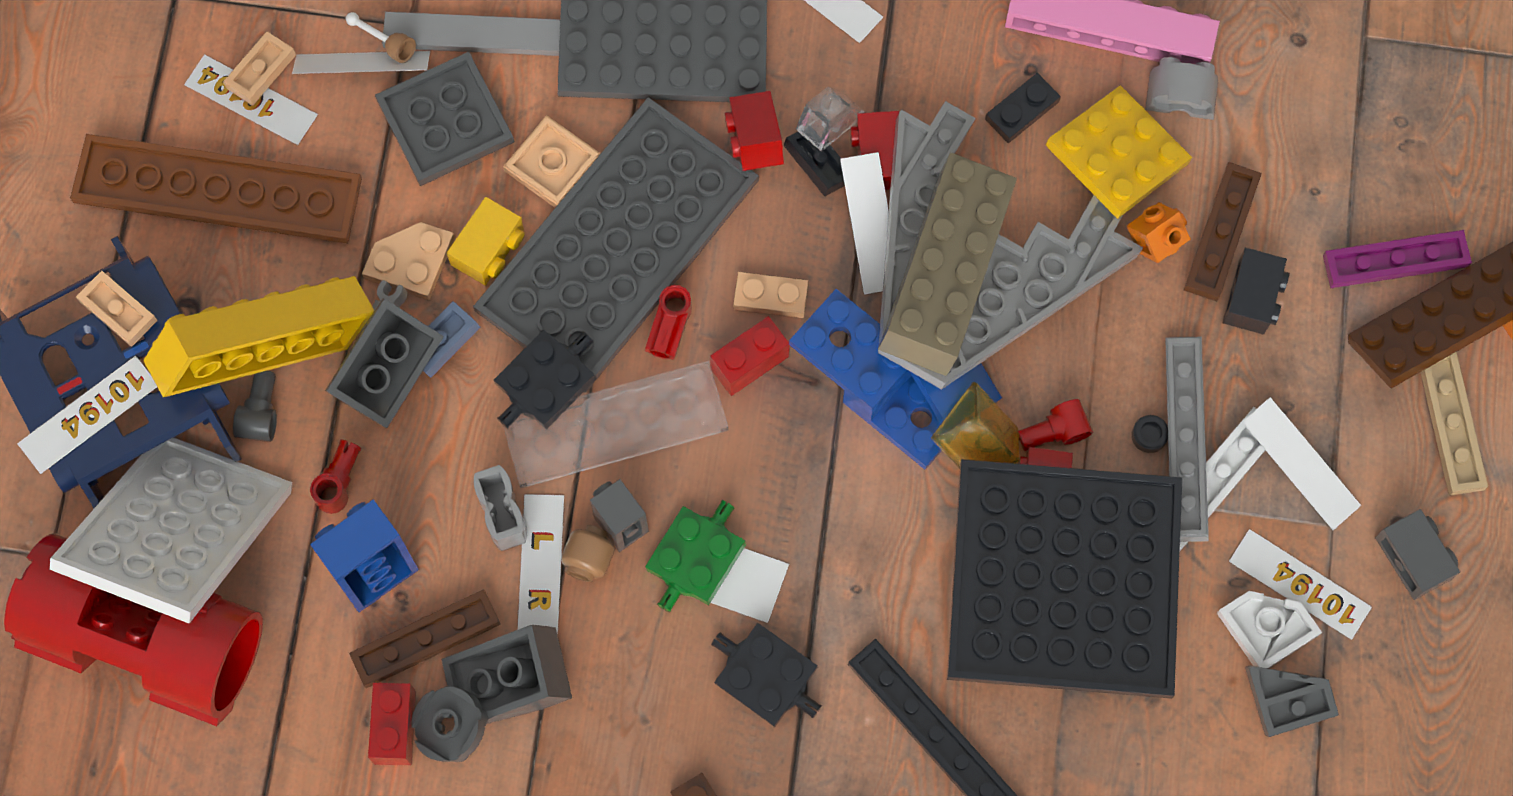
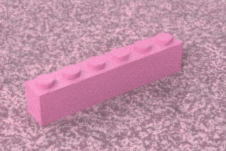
(1119, 27)

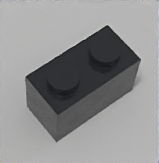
(1255, 291)

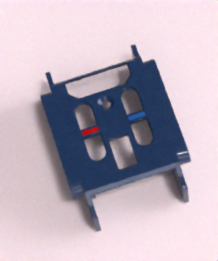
(40, 399)

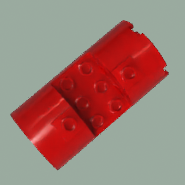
(182, 664)

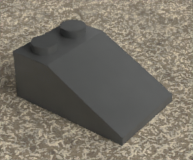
(512, 672)

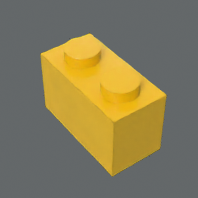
(486, 241)

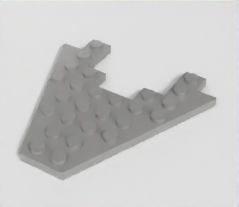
(1020, 282)

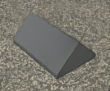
(384, 363)

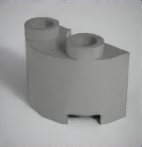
(1183, 88)

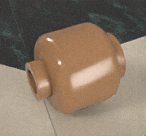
(587, 553)

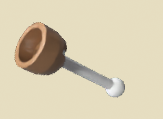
(398, 45)

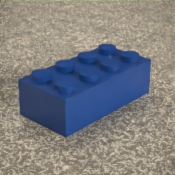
(364, 554)

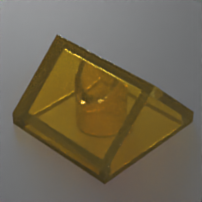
(978, 430)

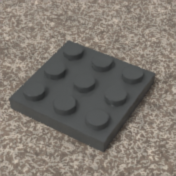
(444, 118)

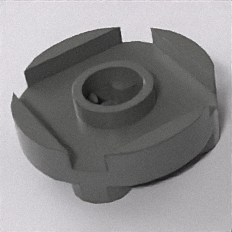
(468, 728)

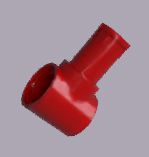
(1065, 424)
(336, 476)

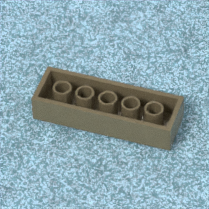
(948, 264)

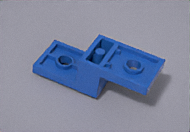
(872, 384)

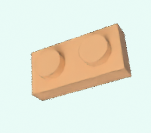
(259, 68)
(770, 295)
(116, 308)

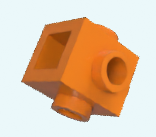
(1159, 231)

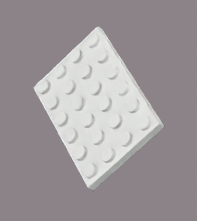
(172, 528)

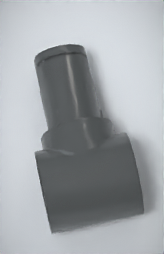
(257, 417)

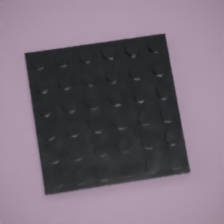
(1066, 579)

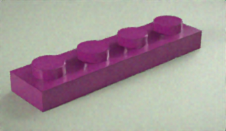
(1397, 259)

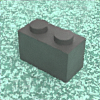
(619, 514)
(1418, 554)

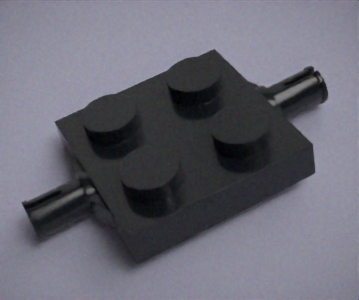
(545, 379)
(766, 675)

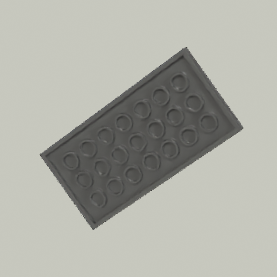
(618, 238)

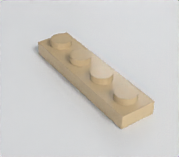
(1454, 427)

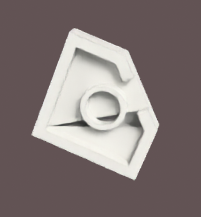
(1268, 627)

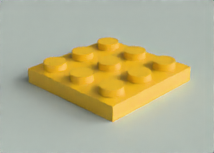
(1118, 151)

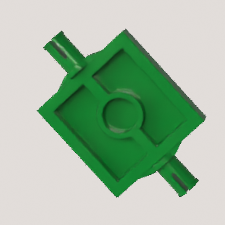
(695, 555)

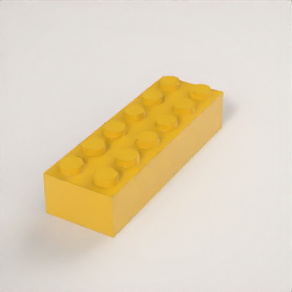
(257, 335)

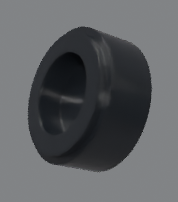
(1150, 433)

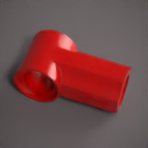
(669, 324)

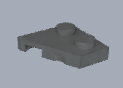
(1289, 699)

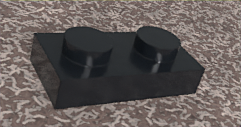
(1022, 108)
(821, 166)

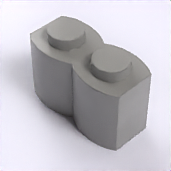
(500, 508)

